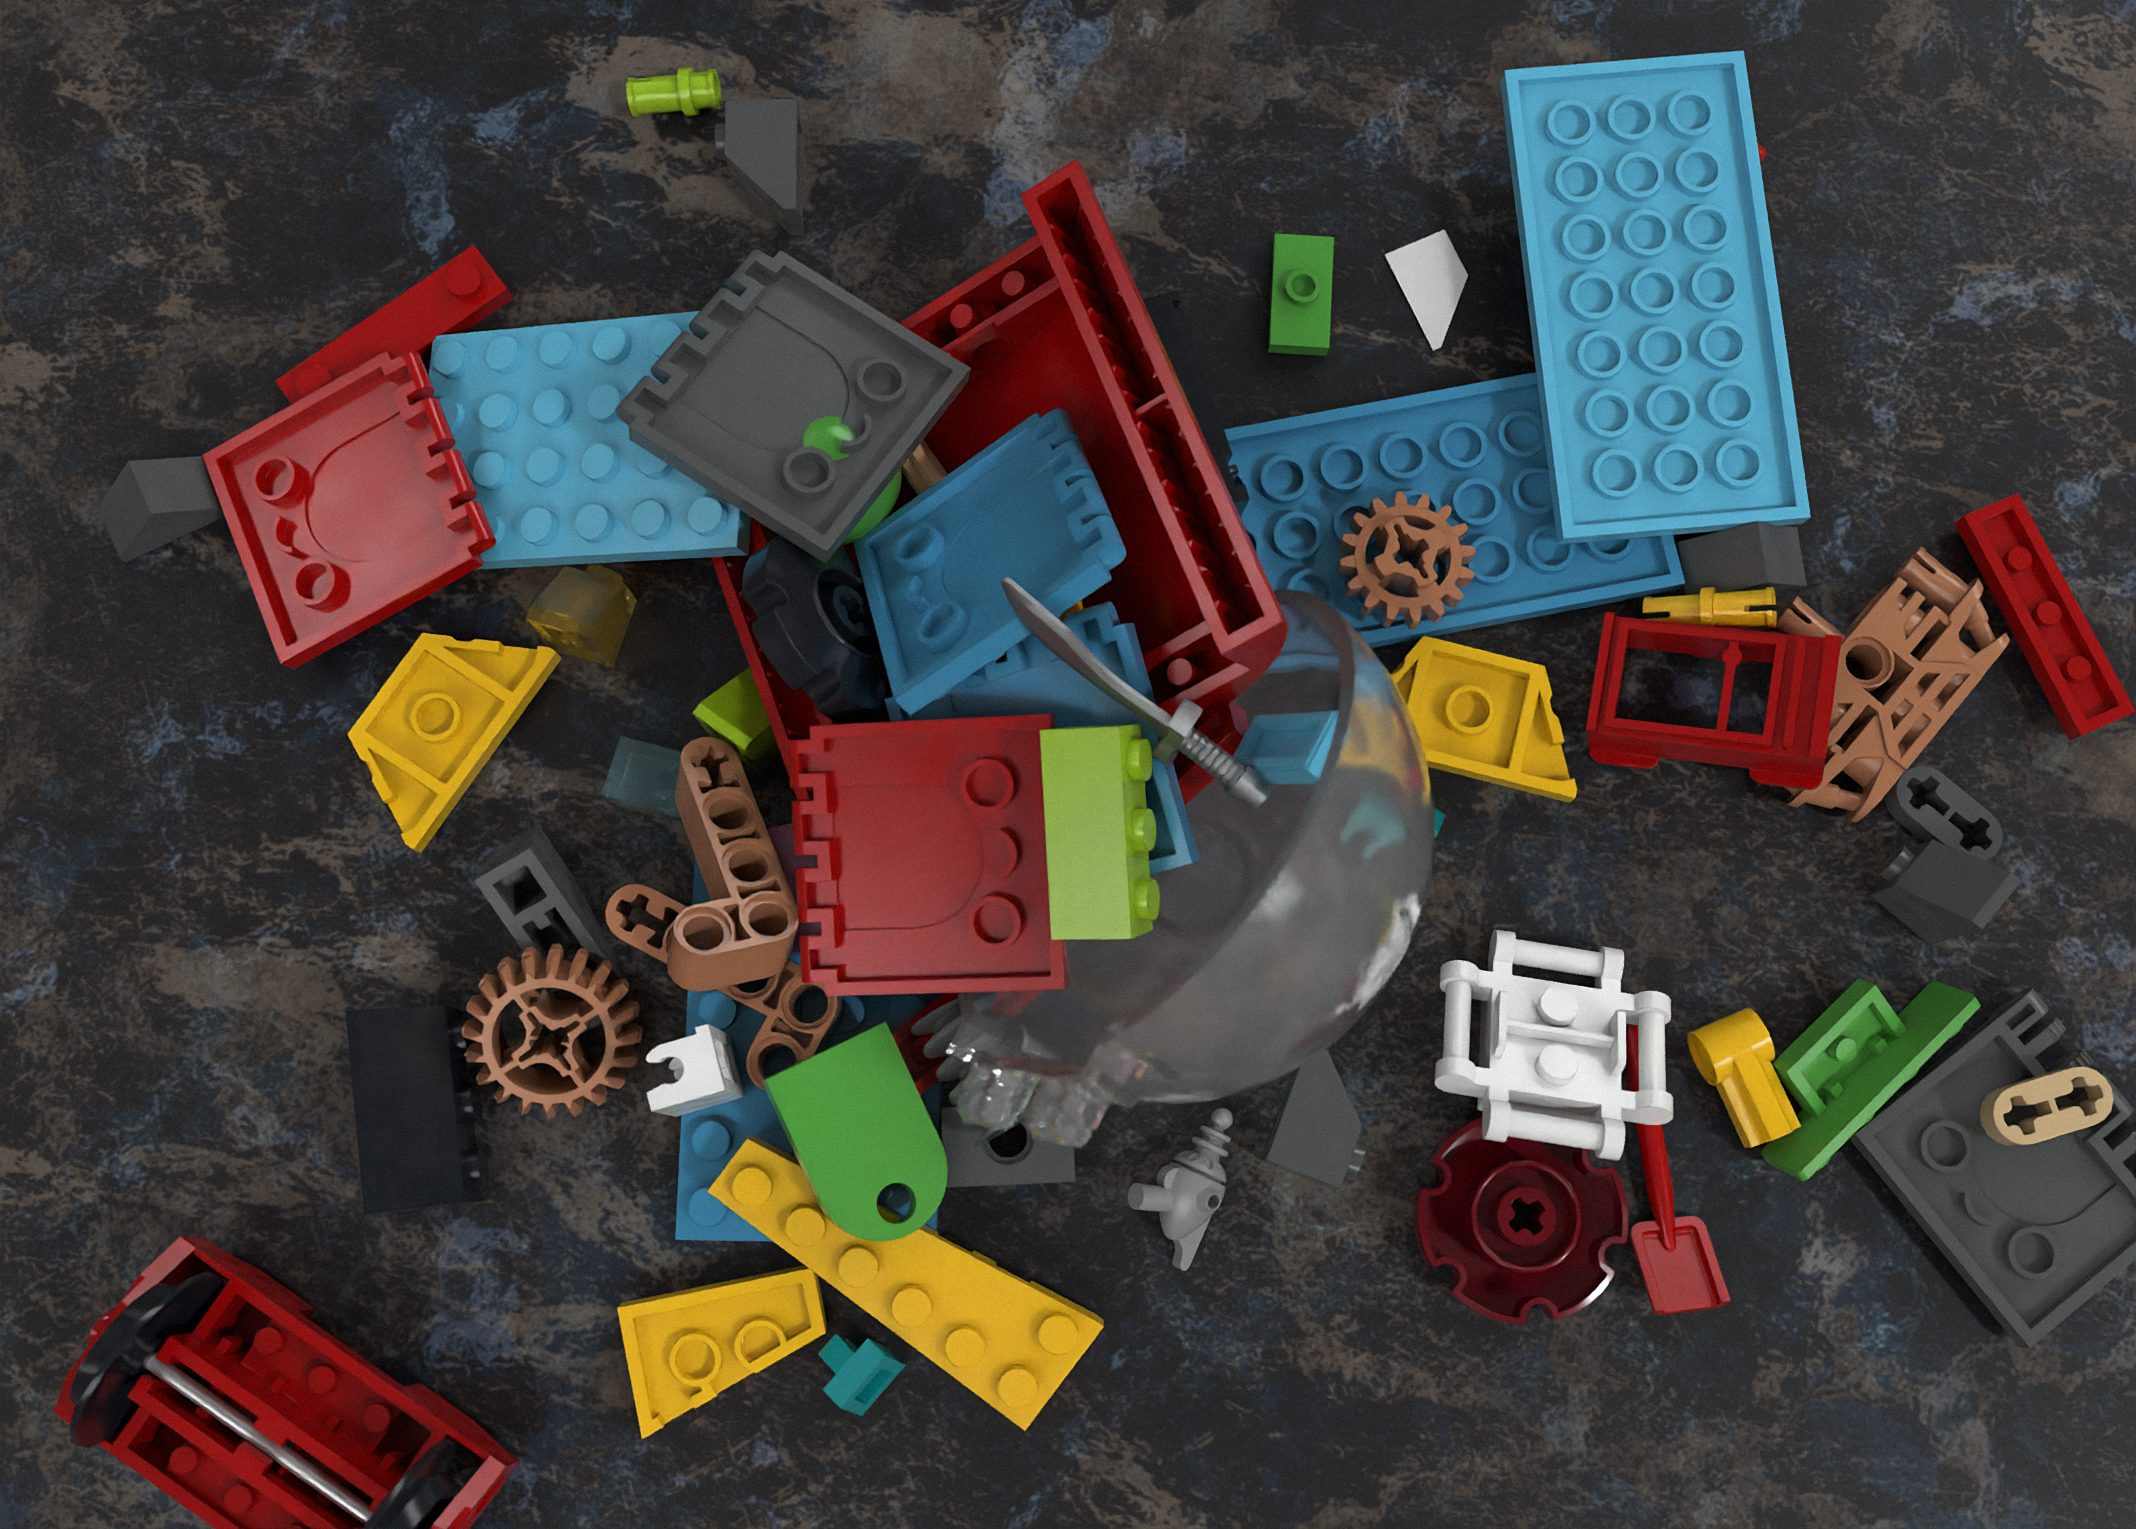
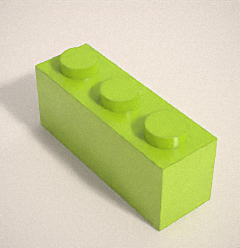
(1098, 831)

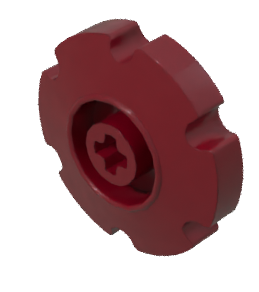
(1507, 1268)

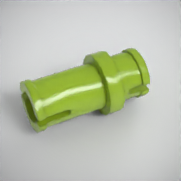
(683, 92)

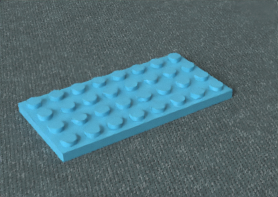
(1652, 298)

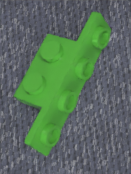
(1855, 1063)

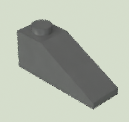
(545, 905)

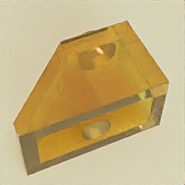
(584, 613)

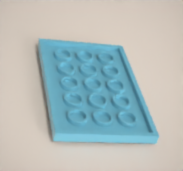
(556, 458)

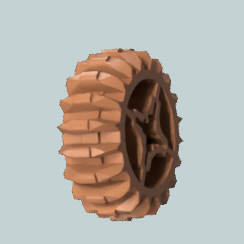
(576, 1073)

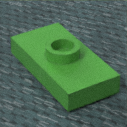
(1301, 294)

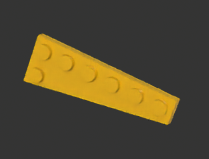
(951, 1304)

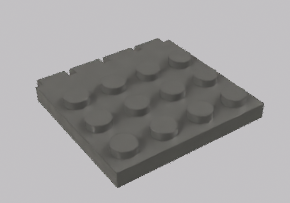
(766, 368)

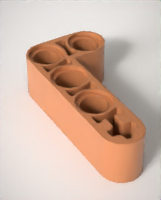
(729, 848)
(774, 1001)

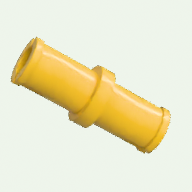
(1716, 609)

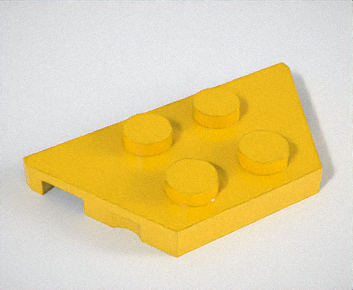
(1485, 717)
(443, 722)

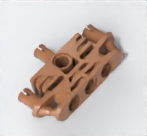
(1922, 686)

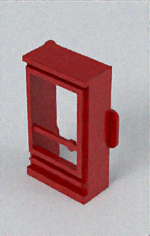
(1797, 710)

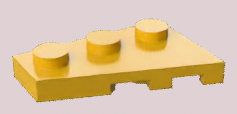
(710, 1336)

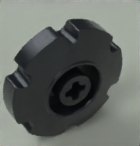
(818, 629)

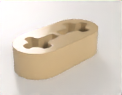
(2050, 1119)

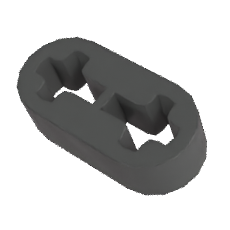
(1946, 812)

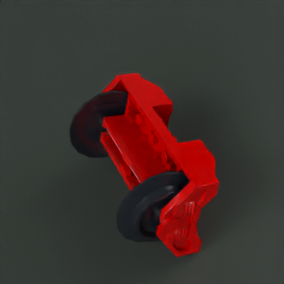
(214, 1382)

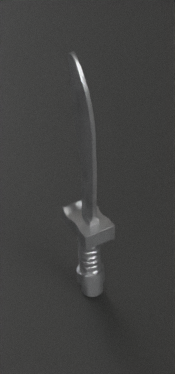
(1176, 731)

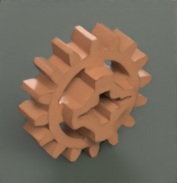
(1425, 544)

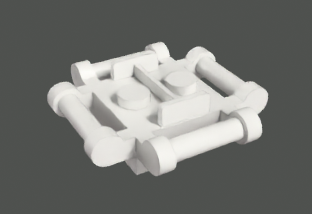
(1554, 1047)

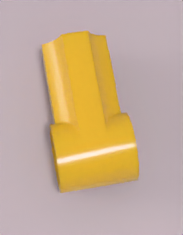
(1737, 1060)

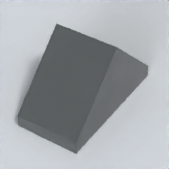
(158, 504)
(1743, 559)

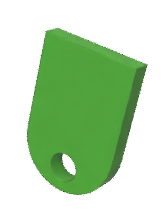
(860, 1129)

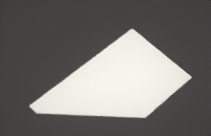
(1431, 282)

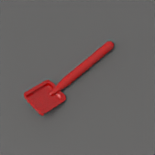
(1670, 1251)

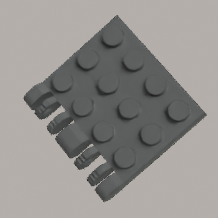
(2018, 1222)

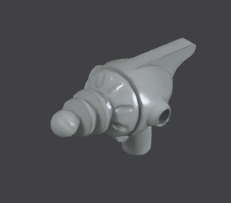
(1188, 1189)

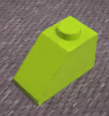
(739, 718)

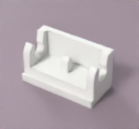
(704, 1071)

